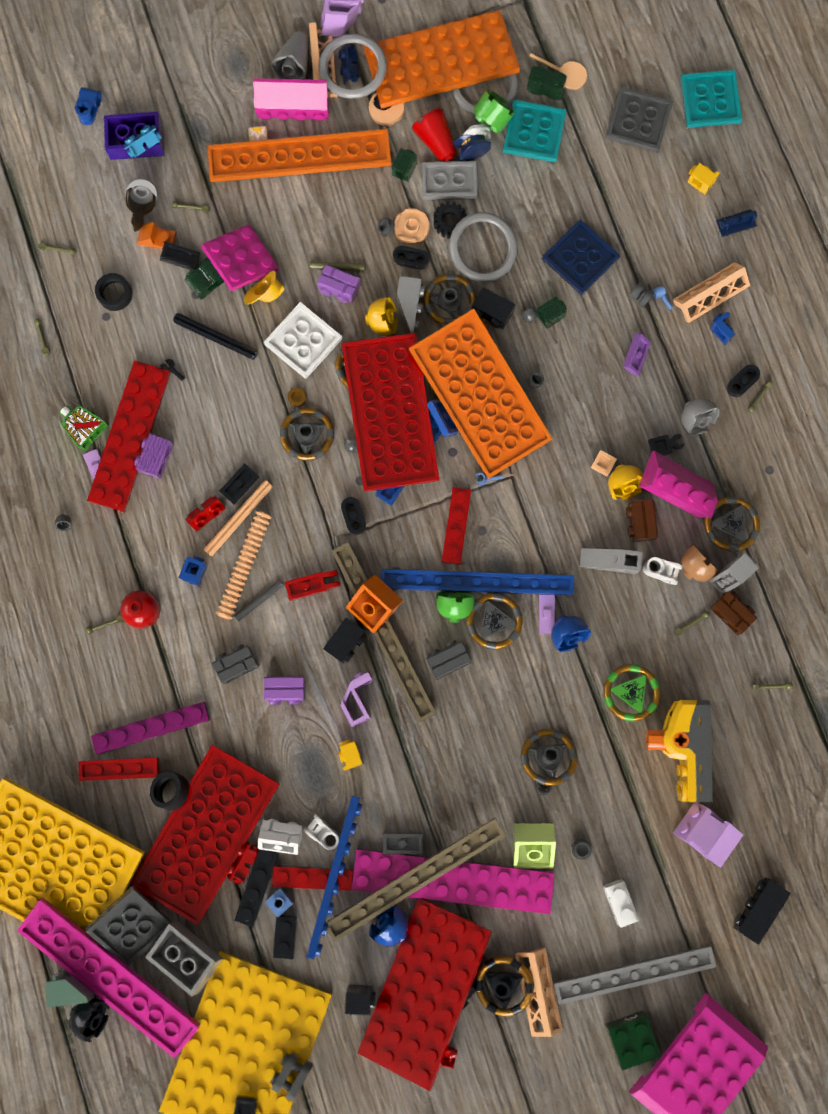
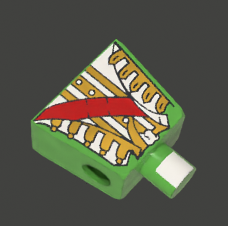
(82, 426)

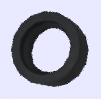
(108, 279)
(158, 785)

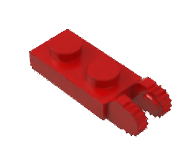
(310, 585)

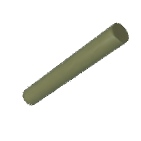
(341, 266)

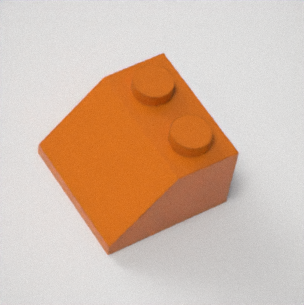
(374, 603)

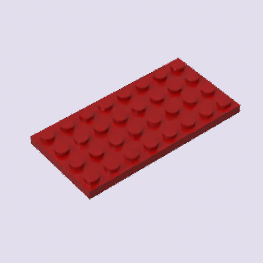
(389, 413)
(205, 835)
(425, 993)

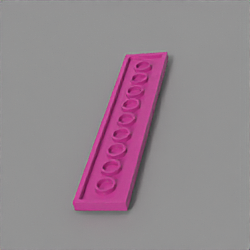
(464, 884)
(108, 977)

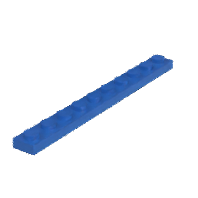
(478, 582)

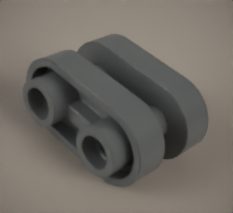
(279, 1079)

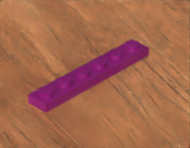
(150, 728)

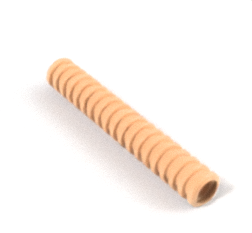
(244, 563)

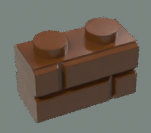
(642, 520)
(734, 612)

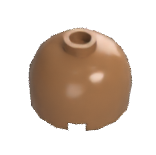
(697, 565)

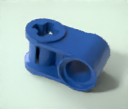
(88, 105)

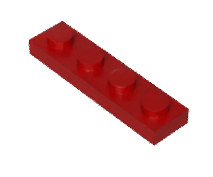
(456, 526)
(118, 769)
(309, 878)

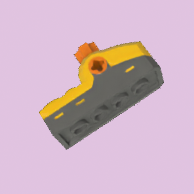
(692, 726)

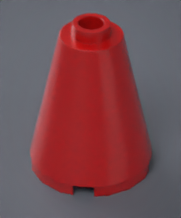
(436, 134)

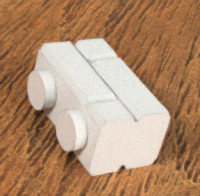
(280, 836)
(620, 903)

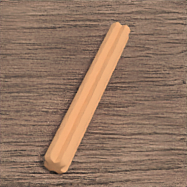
(238, 518)

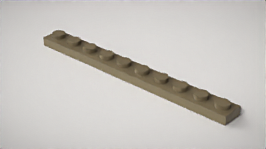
(387, 640)
(414, 879)

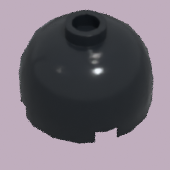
(88, 1019)

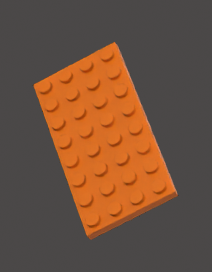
(444, 58)
(480, 393)

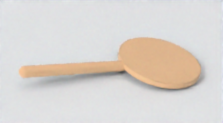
(574, 71)

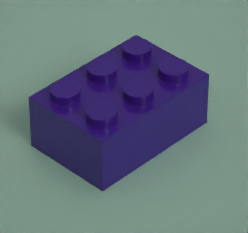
(121, 126)

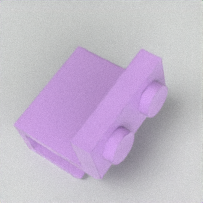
(339, 16)
(360, 680)
(708, 834)

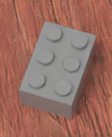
(184, 958)

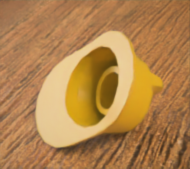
(266, 289)

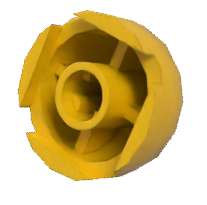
(381, 317)
(625, 482)

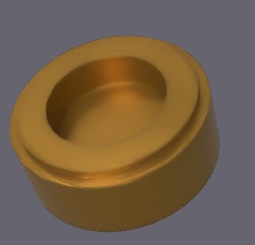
(297, 397)

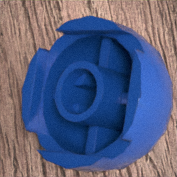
(568, 632)
(390, 927)

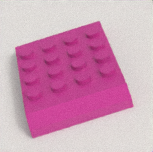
(702, 1065)

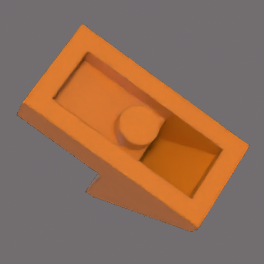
(155, 237)

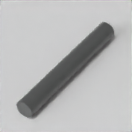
(259, 600)

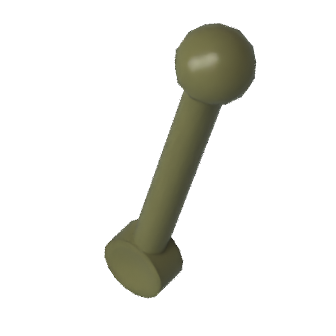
(205, 208)
(43, 246)
(45, 350)
(751, 409)
(89, 630)
(678, 631)
(788, 685)

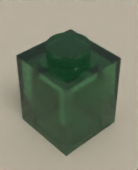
(404, 164)
(551, 312)

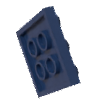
(580, 257)

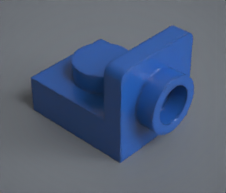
(722, 330)

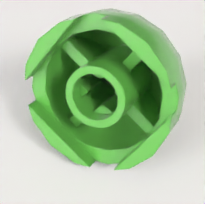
(454, 605)

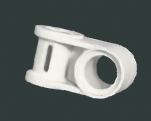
(666, 570)
(321, 832)

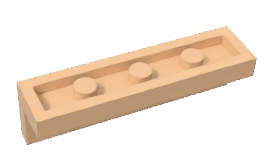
(315, 51)
(708, 287)
(543, 993)

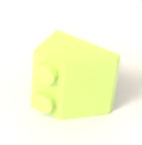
(534, 846)

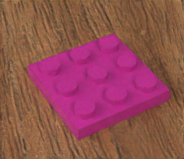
(239, 257)

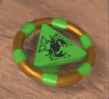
(632, 692)

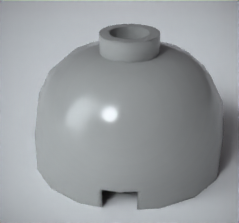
(698, 415)

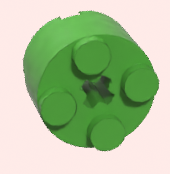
(493, 110)

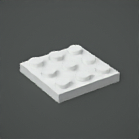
(303, 340)

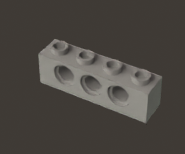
(734, 573)

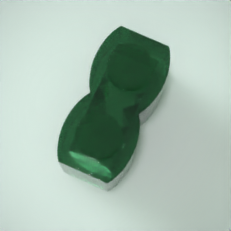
(546, 83)
(203, 279)

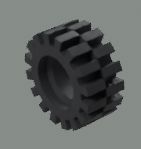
(444, 210)

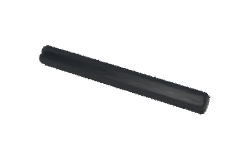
(215, 336)

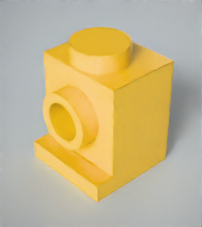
(702, 177)
(349, 754)

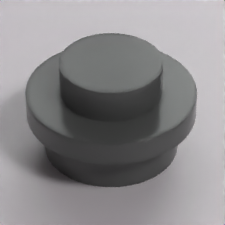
(386, 226)
(581, 849)

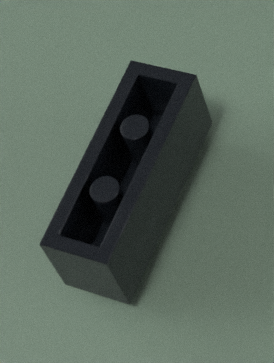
(761, 910)

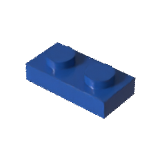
(442, 418)

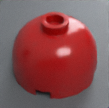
(140, 609)

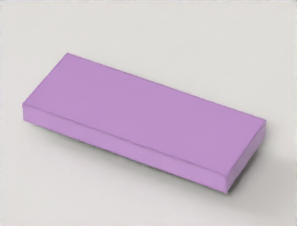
(92, 460)
(546, 613)

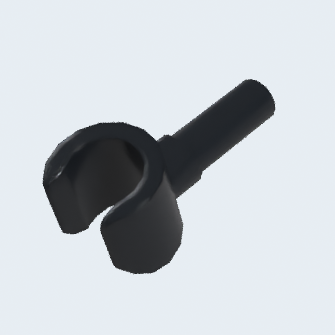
(171, 367)

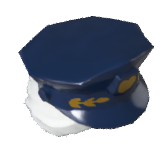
(474, 142)

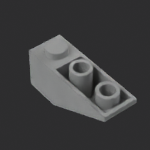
(408, 298)
(611, 560)

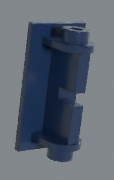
(348, 55)
(737, 222)

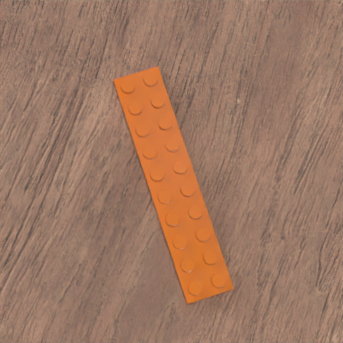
(299, 155)

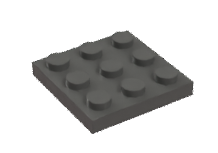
(639, 119)
(129, 926)

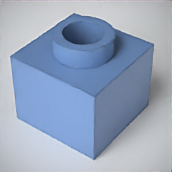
(286, 900)

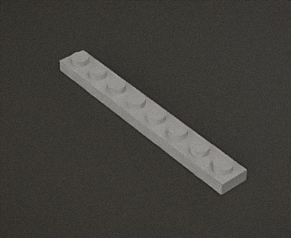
(634, 974)

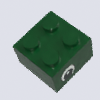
(632, 1040)

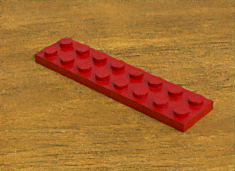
(130, 426)

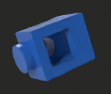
(186, 572)

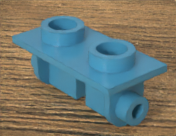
(146, 136)

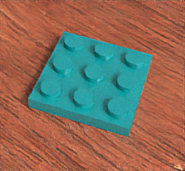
(710, 99)
(535, 131)

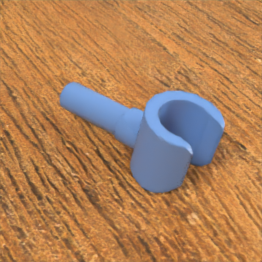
(660, 292)
(495, 477)

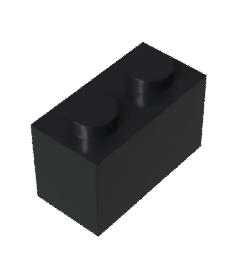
(493, 308)
(345, 640)
(359, 1000)

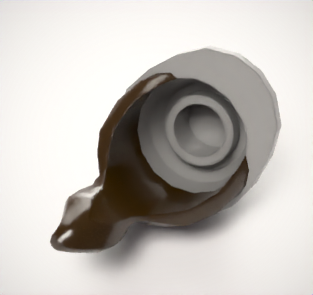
(140, 200)

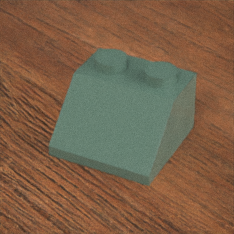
(66, 990)

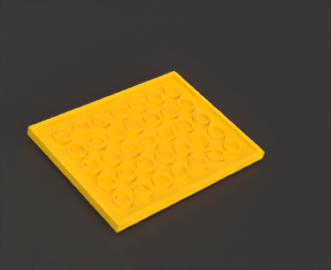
(58, 858)
(244, 1032)

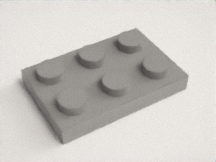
(449, 180)

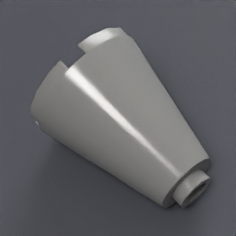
(292, 58)

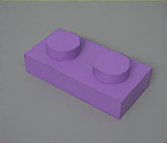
(636, 354)

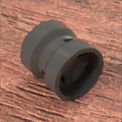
(646, 296)

